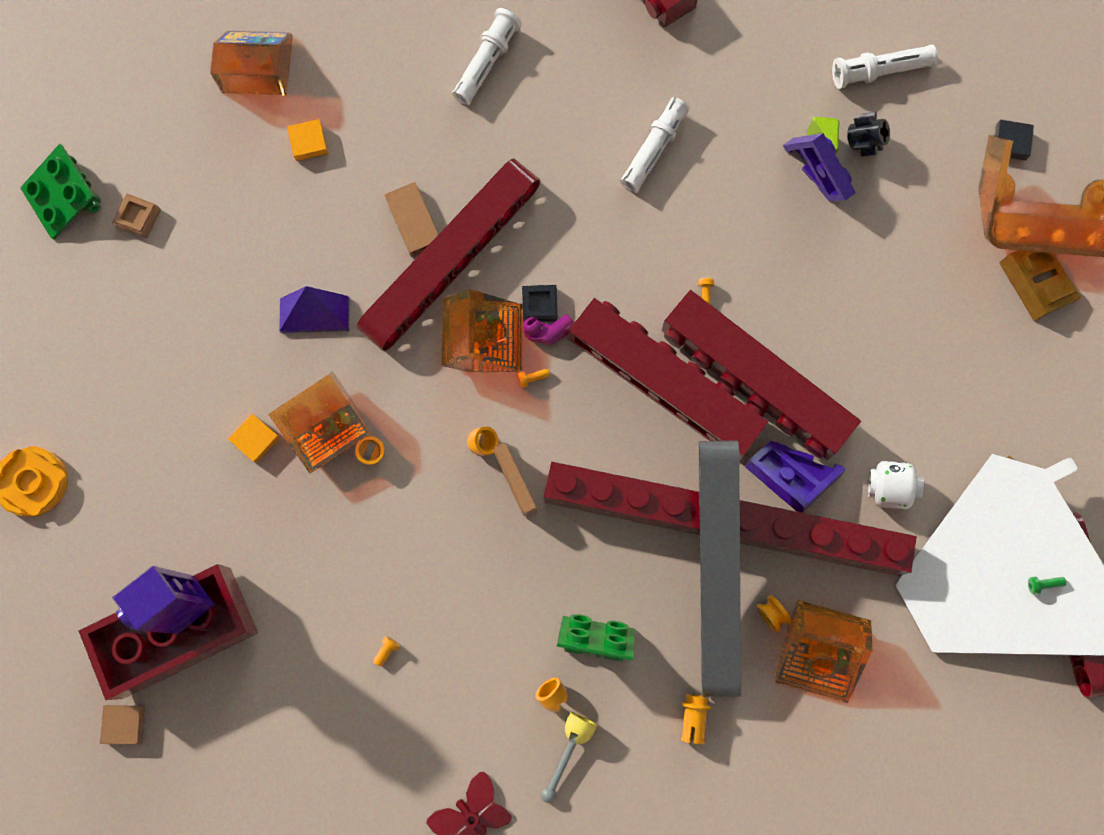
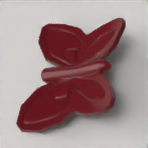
(475, 817)

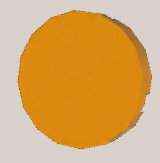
(31, 481)

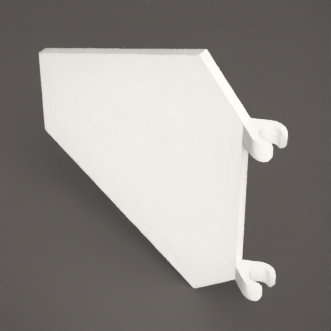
(975, 569)

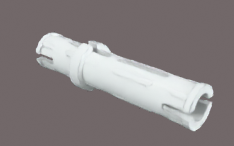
(662, 132)

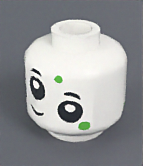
(895, 485)

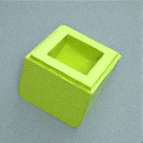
(825, 125)

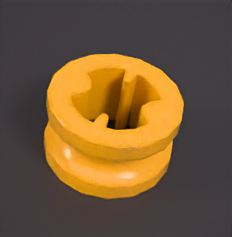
(773, 613)

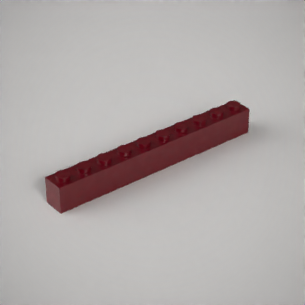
(759, 524)

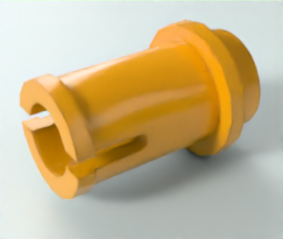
(695, 716)

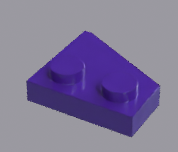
(822, 166)
(793, 474)

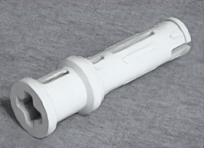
(493, 44)
(868, 66)

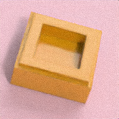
(307, 140)
(254, 438)

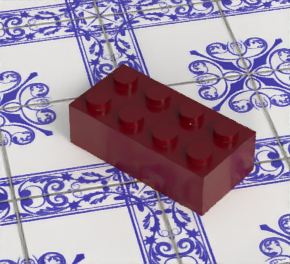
(135, 659)

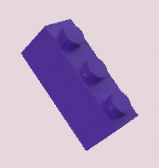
(162, 601)

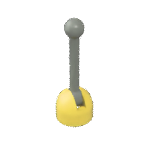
(578, 731)

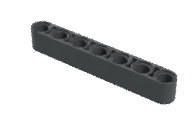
(720, 568)

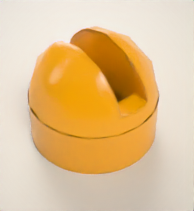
(483, 443)
(376, 454)
(552, 694)

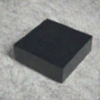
(1020, 134)
(540, 302)

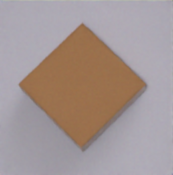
(136, 215)
(122, 724)

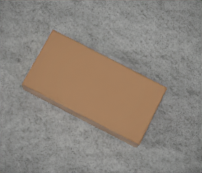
(411, 218)
(515, 480)

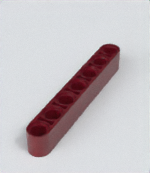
(448, 255)

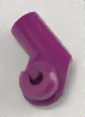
(545, 333)

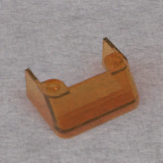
(1036, 225)

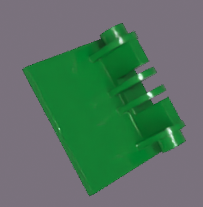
(59, 191)
(610, 639)

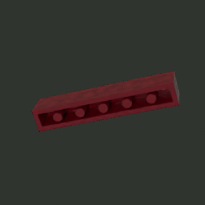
(759, 376)
(665, 377)

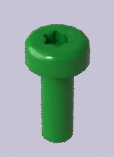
(1035, 585)

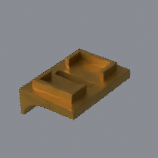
(1043, 296)

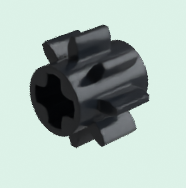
(868, 134)

